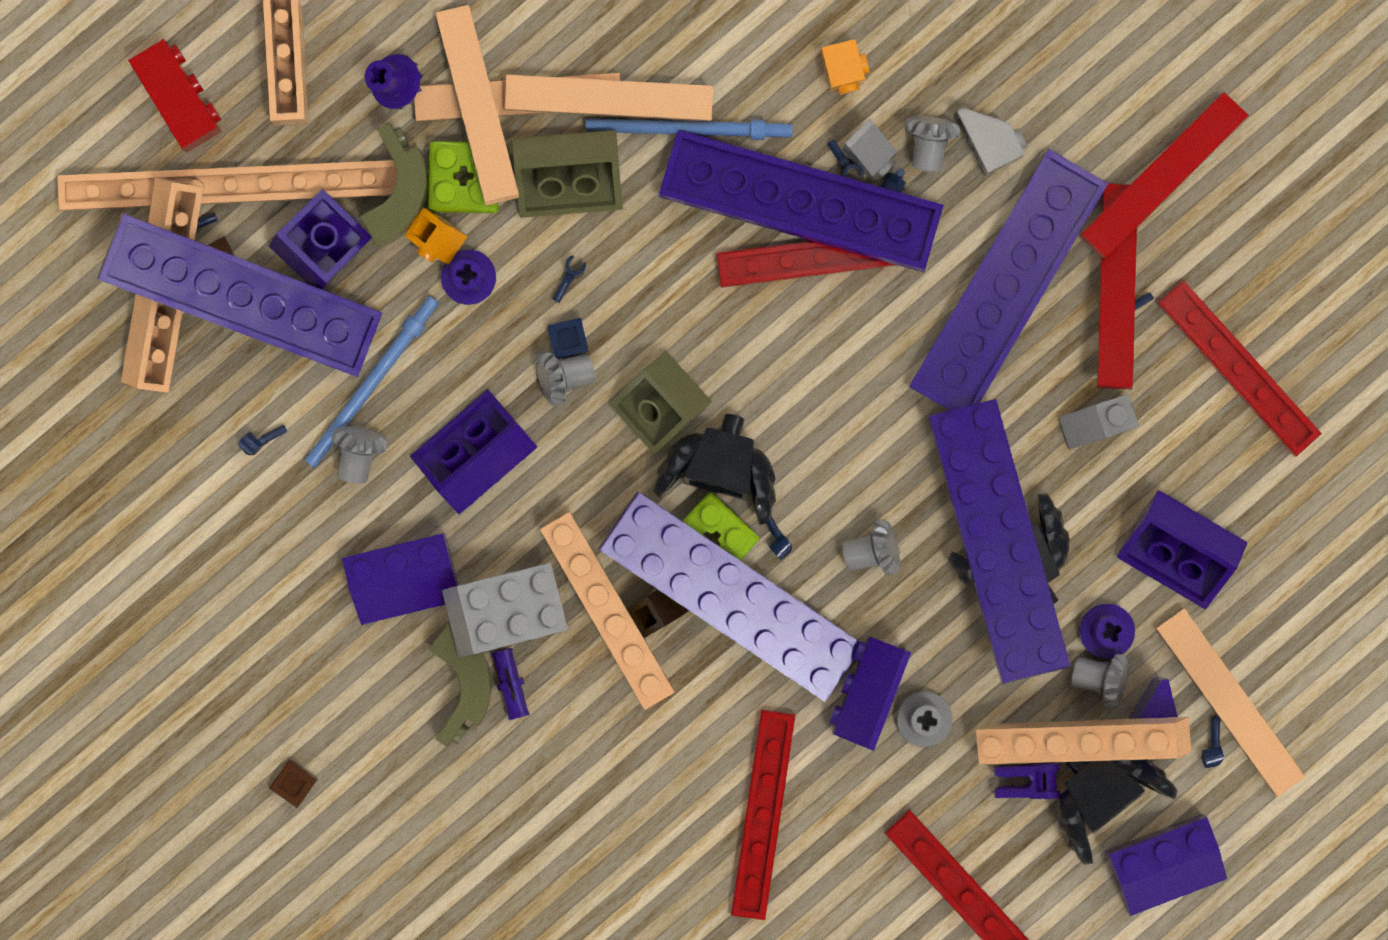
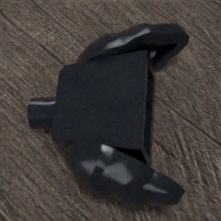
(721, 464)
(1051, 543)
(1102, 792)

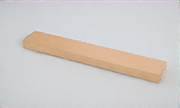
(608, 98)
(441, 101)
(477, 105)
(1230, 702)

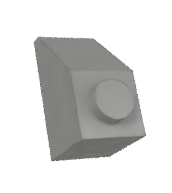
(991, 140)
(870, 150)
(1098, 421)

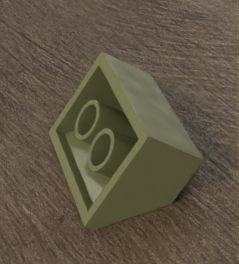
(567, 173)

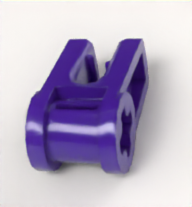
(1035, 788)

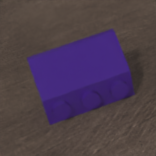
(473, 451)
(1182, 550)
(400, 578)
(869, 692)
(1167, 864)

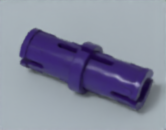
(515, 707)

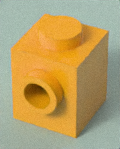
(844, 66)
(435, 237)

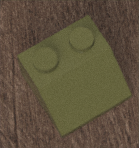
(660, 402)

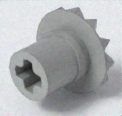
(930, 140)
(562, 375)
(357, 451)
(874, 550)
(1102, 677)
(924, 719)

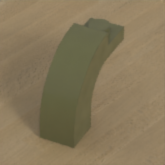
(400, 210)
(475, 687)

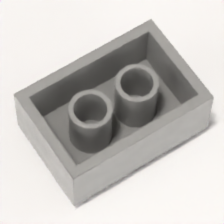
(504, 610)

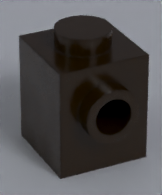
(655, 612)

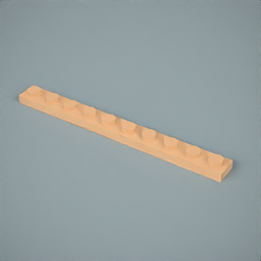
(231, 184)

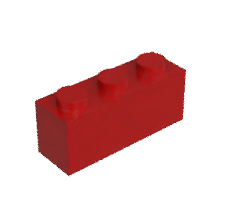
(176, 94)

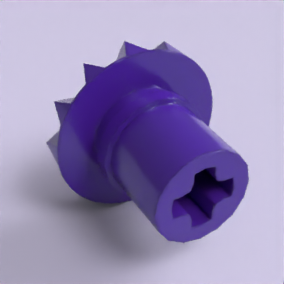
(394, 80)
(468, 277)
(1107, 631)

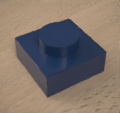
(568, 338)

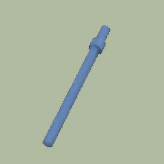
(756, 129)
(412, 327)

